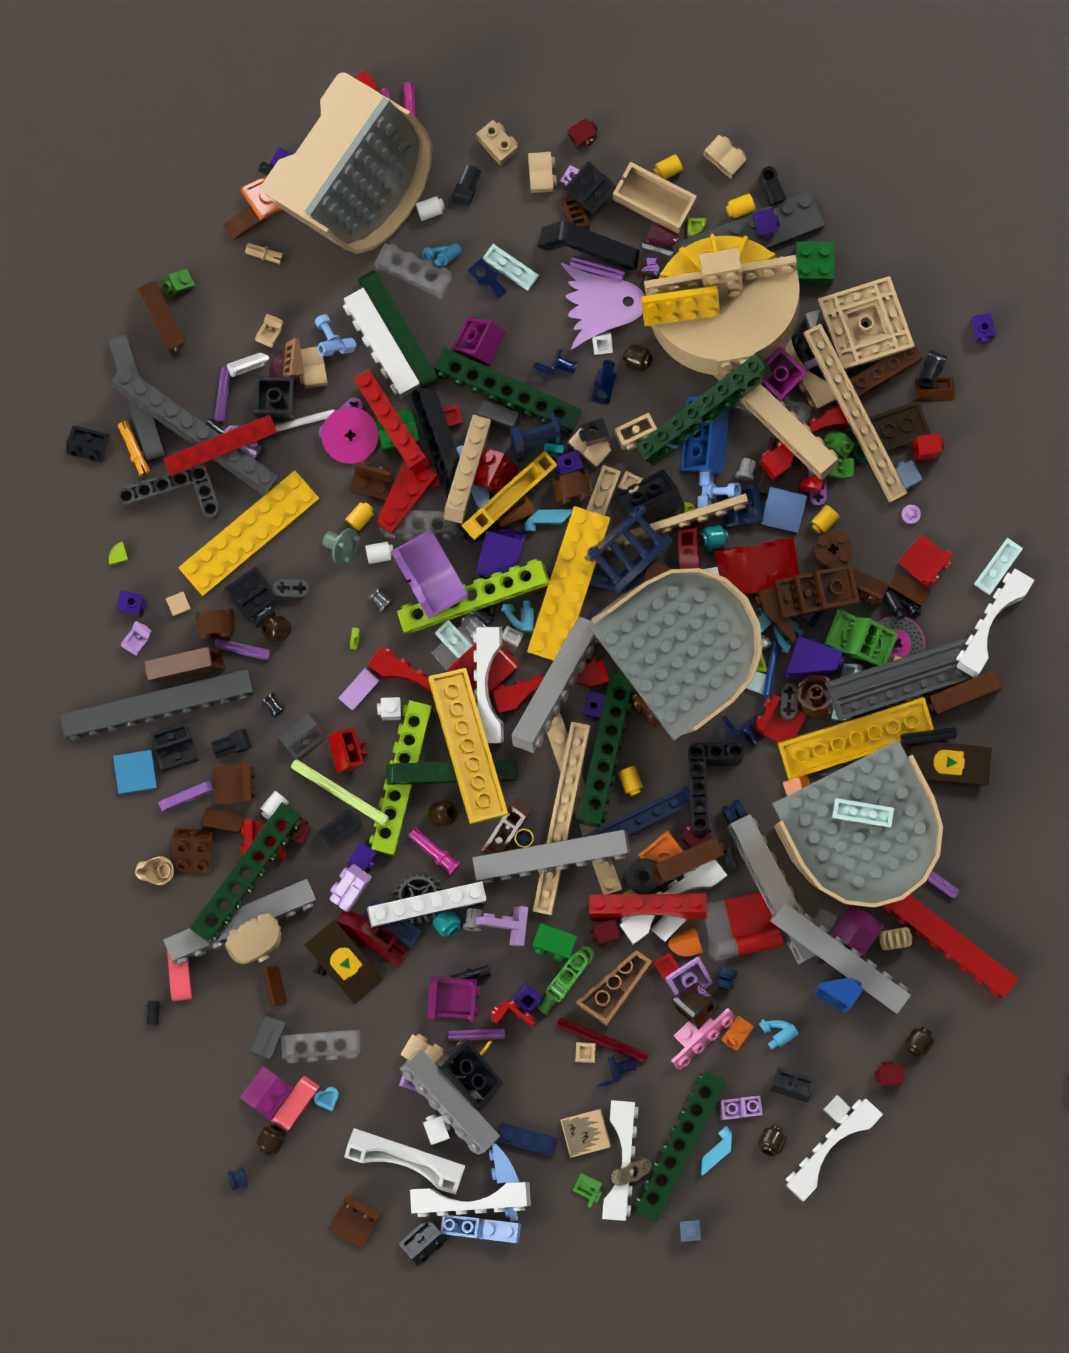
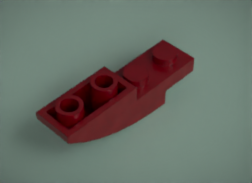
(689, 546)
(377, 937)

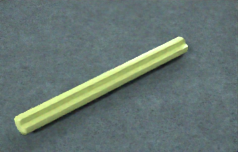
(339, 792)

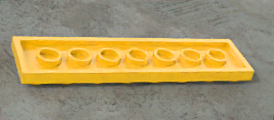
(249, 533)
(568, 583)
(853, 738)
(468, 746)

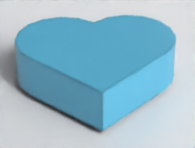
(327, 1098)

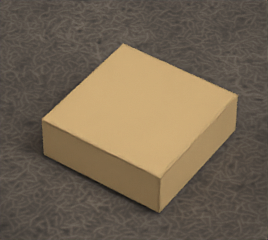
(628, 480)
(178, 604)
(585, 1052)

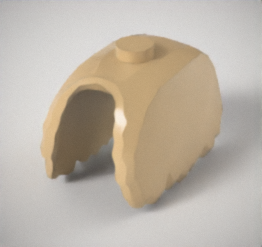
(254, 939)

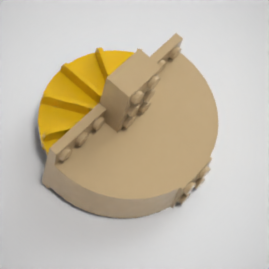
(755, 302)

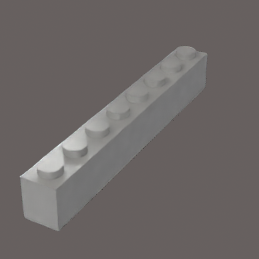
(555, 686)
(551, 855)
(766, 875)
(279, 904)
(838, 956)

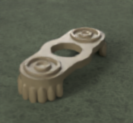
(622, 1176)

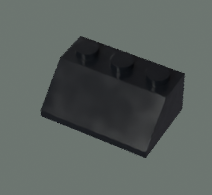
(654, 493)
(469, 1073)

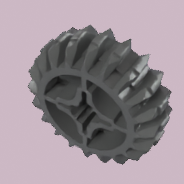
(429, 885)

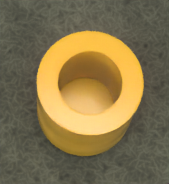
(668, 167)
(740, 206)
(360, 516)
(824, 520)
(630, 781)

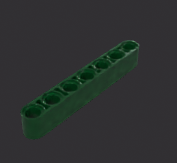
(398, 328)
(441, 772)

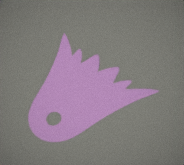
(601, 303)

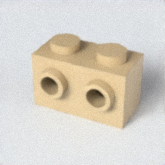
(497, 142)
(634, 431)

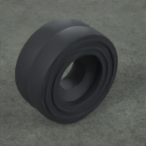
(634, 881)

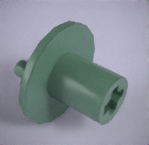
(342, 545)

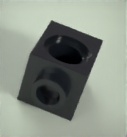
(599, 426)

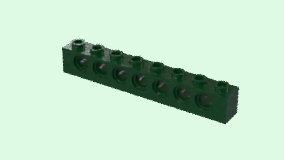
(449, 359)
(704, 409)
(587, 815)
(235, 877)
(715, 1085)

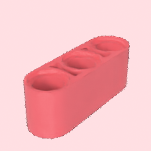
(179, 980)
(295, 1103)

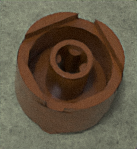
(572, 486)
(838, 541)
(215, 622)
(815, 706)

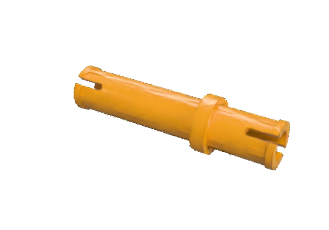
(134, 449)

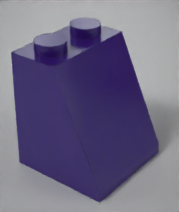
(500, 551)
(813, 658)

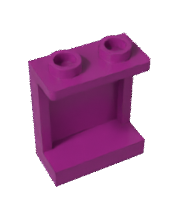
(453, 998)

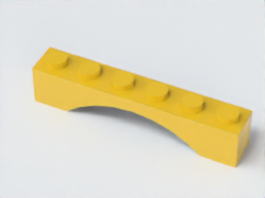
(509, 495)

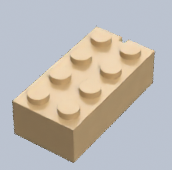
(654, 198)

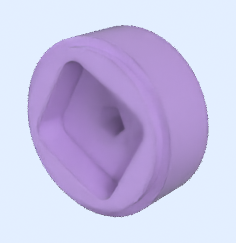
(910, 514)

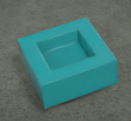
(553, 450)

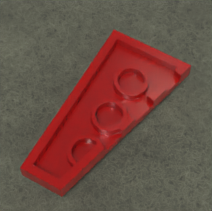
(404, 496)

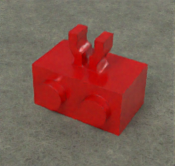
(347, 750)

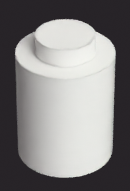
(430, 208)
(379, 552)
(272, 804)

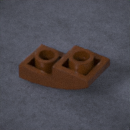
(242, 223)

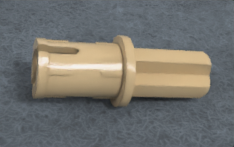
(264, 253)

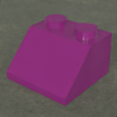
(479, 340)
(786, 373)
(857, 929)
(266, 1093)

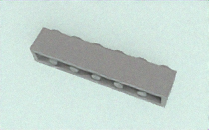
(449, 1102)

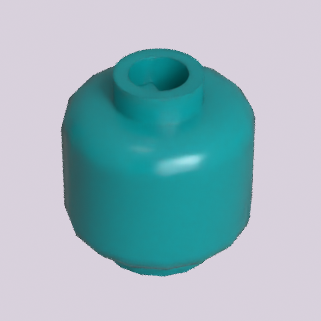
(713, 538)
(447, 923)

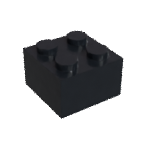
(275, 398)

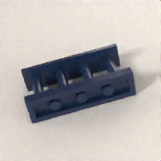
(535, 437)
(645, 557)

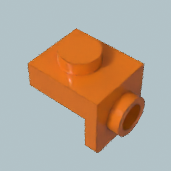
(737, 1033)

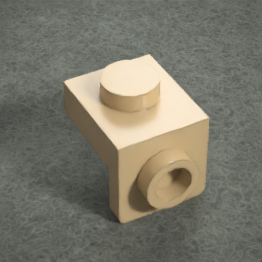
(269, 330)

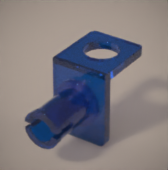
(488, 279)
(559, 362)
(604, 382)
(746, 729)
(617, 1069)

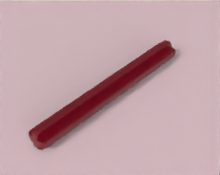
(602, 1040)

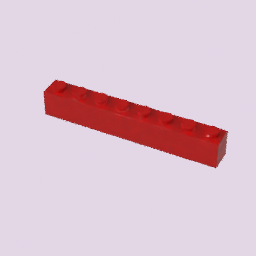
(953, 945)

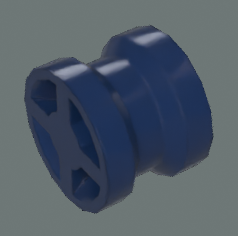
(237, 1179)

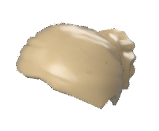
(156, 870)

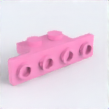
(696, 1040)

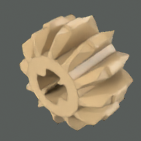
(895, 938)

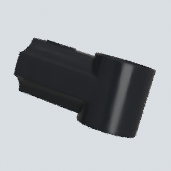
(772, 187)
(465, 189)
(801, 345)
(933, 366)
(236, 742)

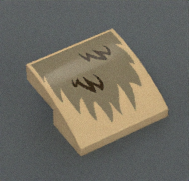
(585, 1133)

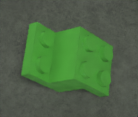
(861, 638)

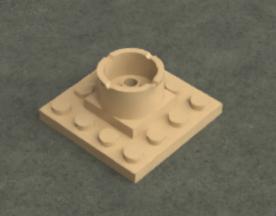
(868, 305)

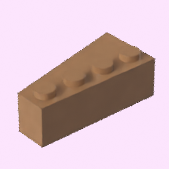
(616, 989)

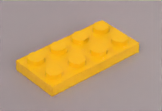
(680, 306)

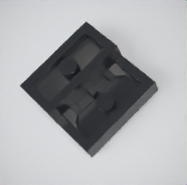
(589, 187)
(251, 592)
(174, 747)

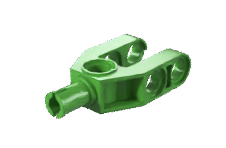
(564, 980)

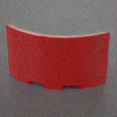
(758, 566)

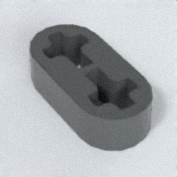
(290, 583)
(793, 702)

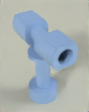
(333, 342)
(710, 490)

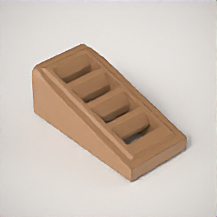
(293, 359)

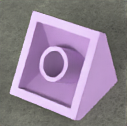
(687, 975)

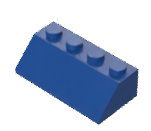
(707, 447)
(839, 993)

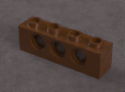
(885, 371)

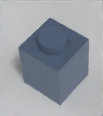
(908, 474)
(689, 1231)

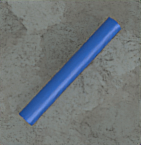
(771, 669)

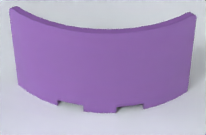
(430, 573)

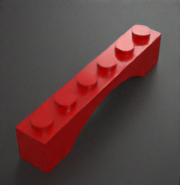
(392, 422)
(220, 445)
(780, 459)
(389, 667)
(511, 698)
(625, 905)

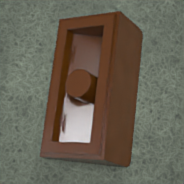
(941, 391)
(909, 589)
(223, 820)
(275, 986)

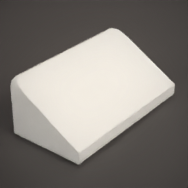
(247, 364)
(667, 927)

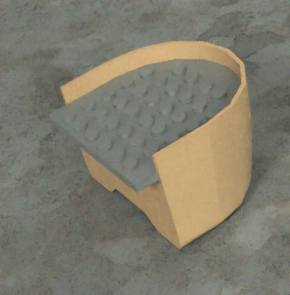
(355, 168)
(683, 645)
(861, 860)

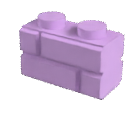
(350, 887)

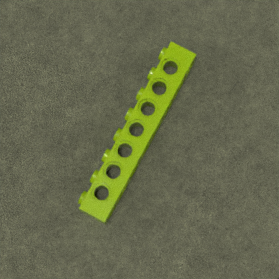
(538, 579)
(422, 713)

